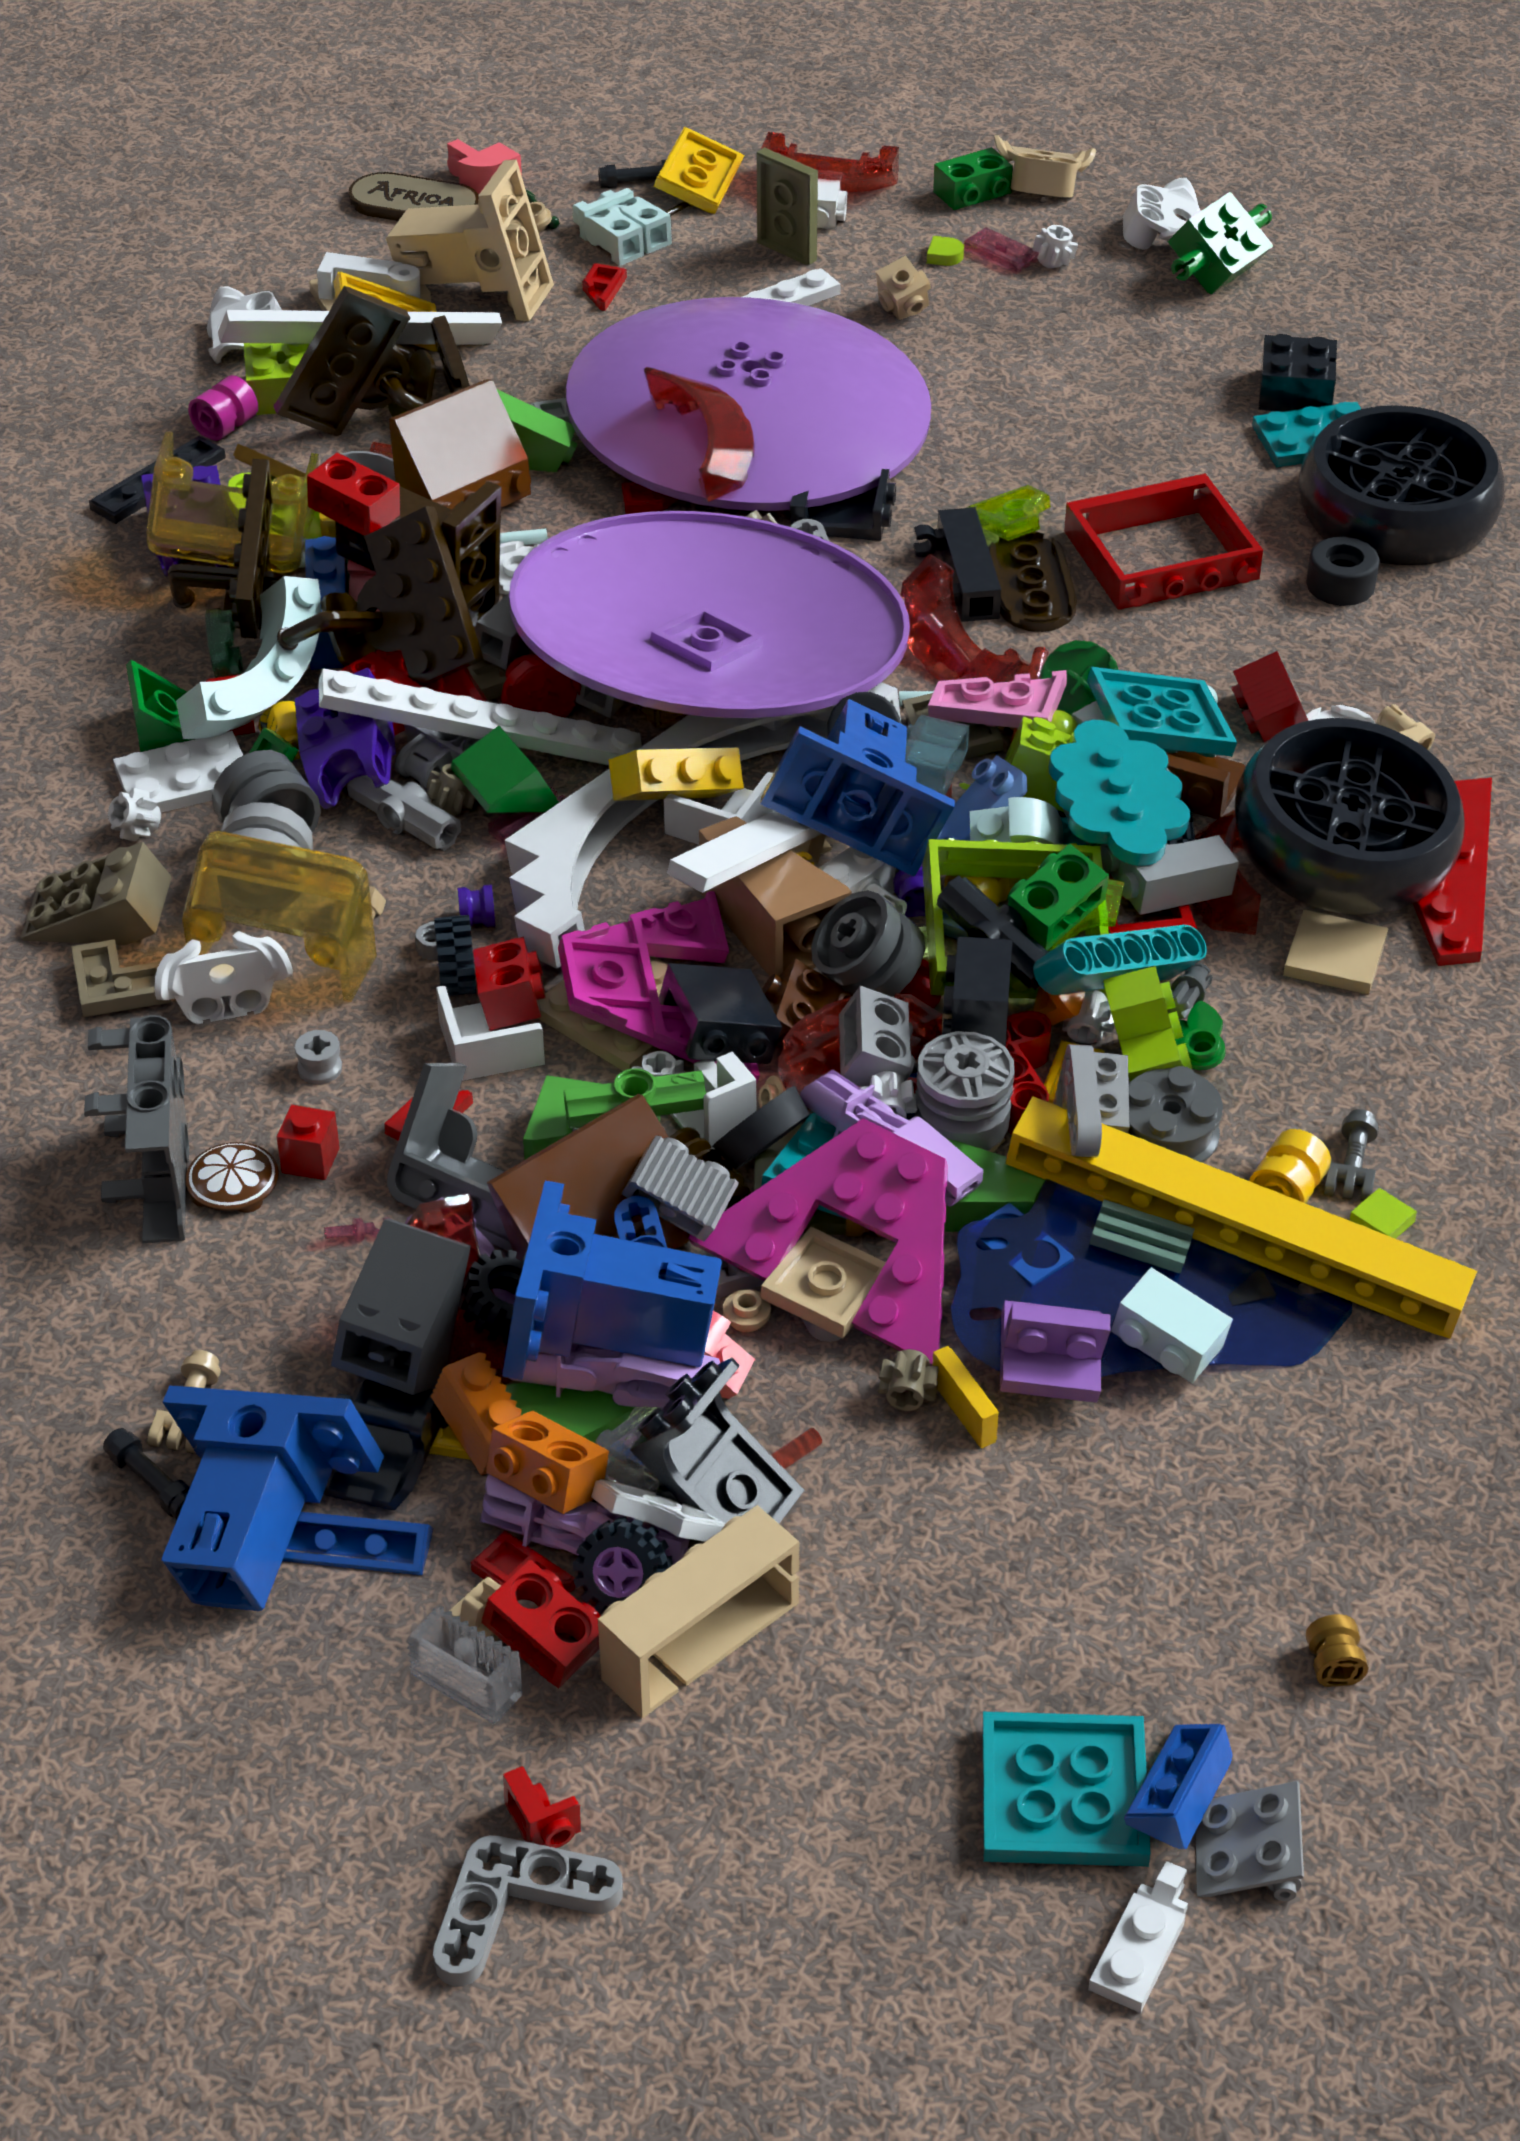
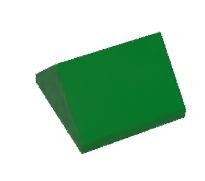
(154, 708)
(502, 776)

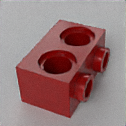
(353, 494)
(508, 982)
(535, 1630)

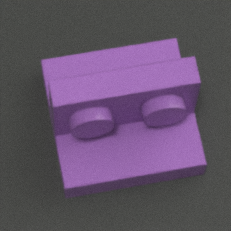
(1052, 1350)

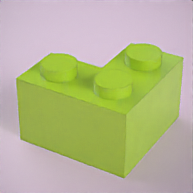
(1143, 1023)

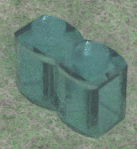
(936, 750)

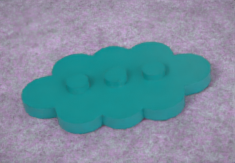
(1118, 792)

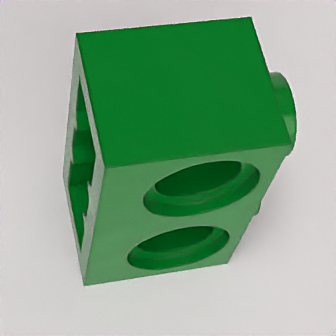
(972, 178)
(1063, 901)

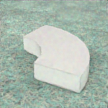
(660, 1511)

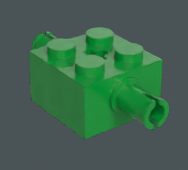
(1220, 243)

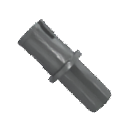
(1190, 989)

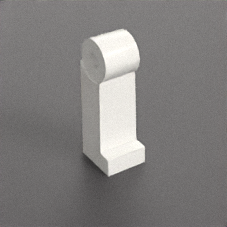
(386, 273)

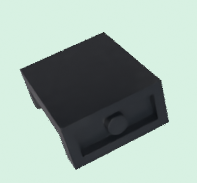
(854, 517)
(723, 1012)

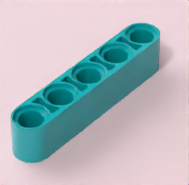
(1086, 961)

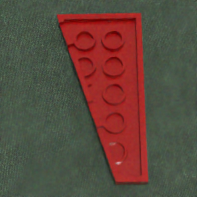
(1456, 907)

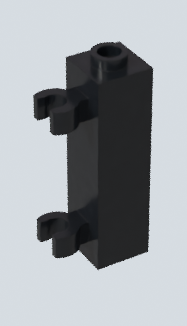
(966, 551)

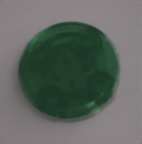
(219, 630)

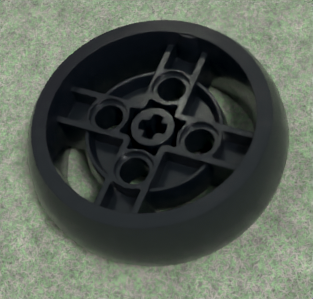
(1403, 483)
(1349, 816)

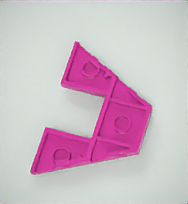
(612, 975)
(877, 1184)

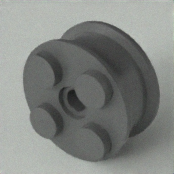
(1176, 1111)

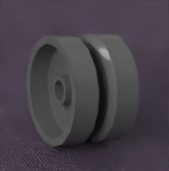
(265, 778)
(868, 945)

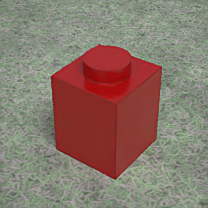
(308, 1142)

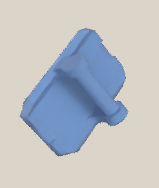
(992, 787)

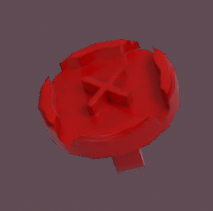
(539, 687)

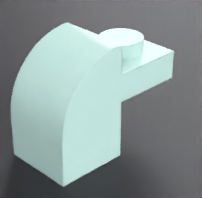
(1018, 823)

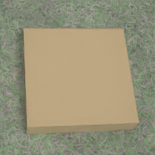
(1336, 952)
(822, 1281)

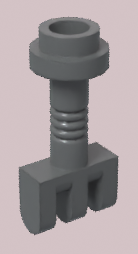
(1359, 1128)

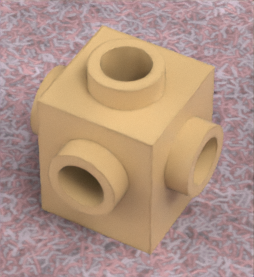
(902, 288)

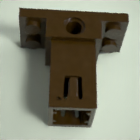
(471, 537)

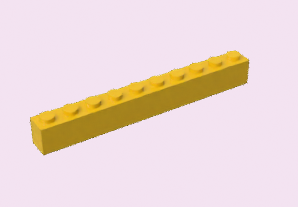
(1249, 1220)

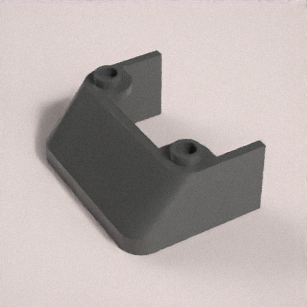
(437, 1152)

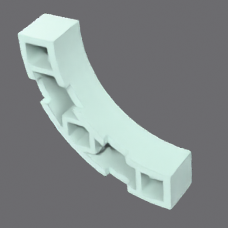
(228, 704)

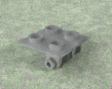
(1251, 1843)

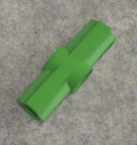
(663, 1093)

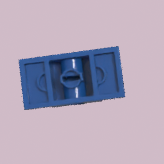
(860, 789)
(607, 1293)
(254, 1475)

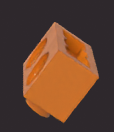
(546, 1461)

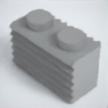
(682, 1186)

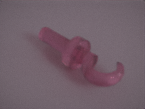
(357, 1229)

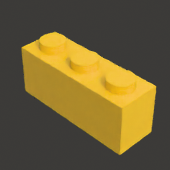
(679, 772)

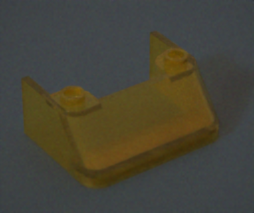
(202, 518)
(288, 893)

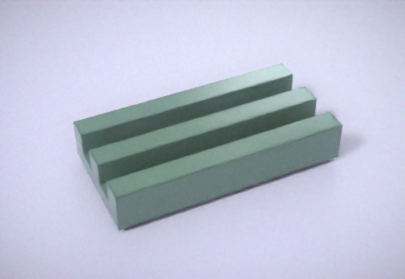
(1143, 1230)

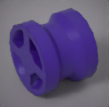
(911, 891)
(477, 905)

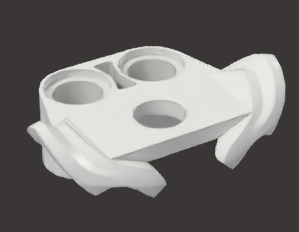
(1154, 211)
(232, 299)
(225, 981)

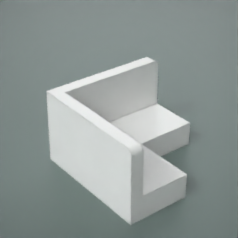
(686, 817)
(486, 1051)
(727, 1100)

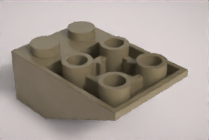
(101, 900)

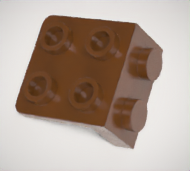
(1206, 781)
(799, 993)

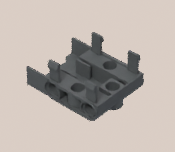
(152, 1122)

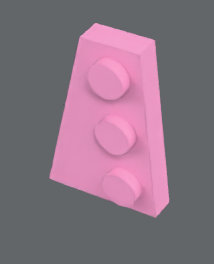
(997, 703)

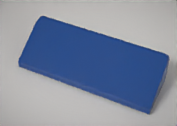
(361, 1539)
(1181, 1783)

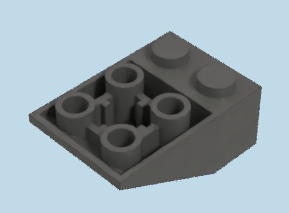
(403, 1309)

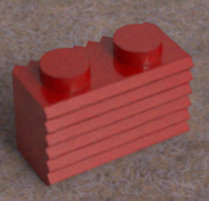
(1269, 695)

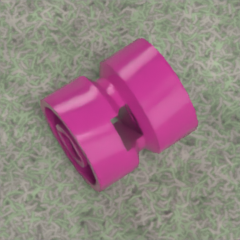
(223, 408)

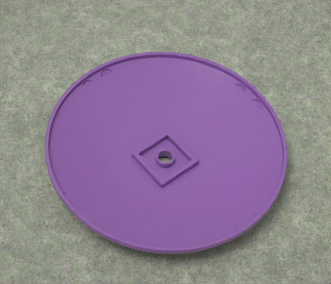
(818, 389)
(708, 614)

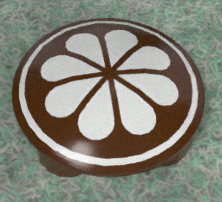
(232, 1177)

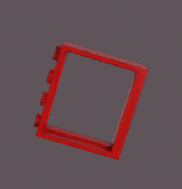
(1155, 504)

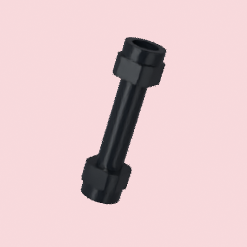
(610, 176)
(127, 1450)

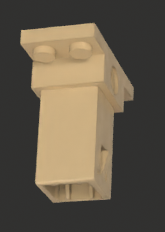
(480, 243)

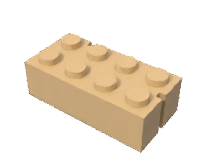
(699, 1609)

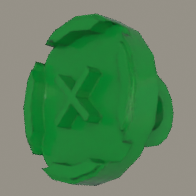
(1077, 659)

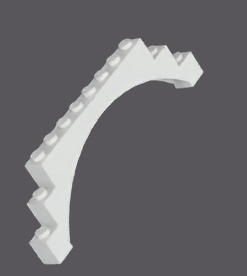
(562, 844)

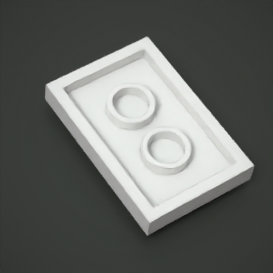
(179, 772)

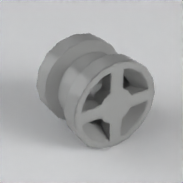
(318, 1057)

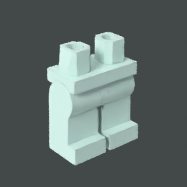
(623, 225)

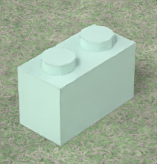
(1171, 1325)

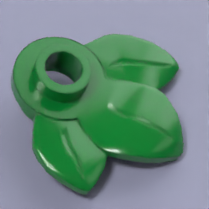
(1202, 1033)

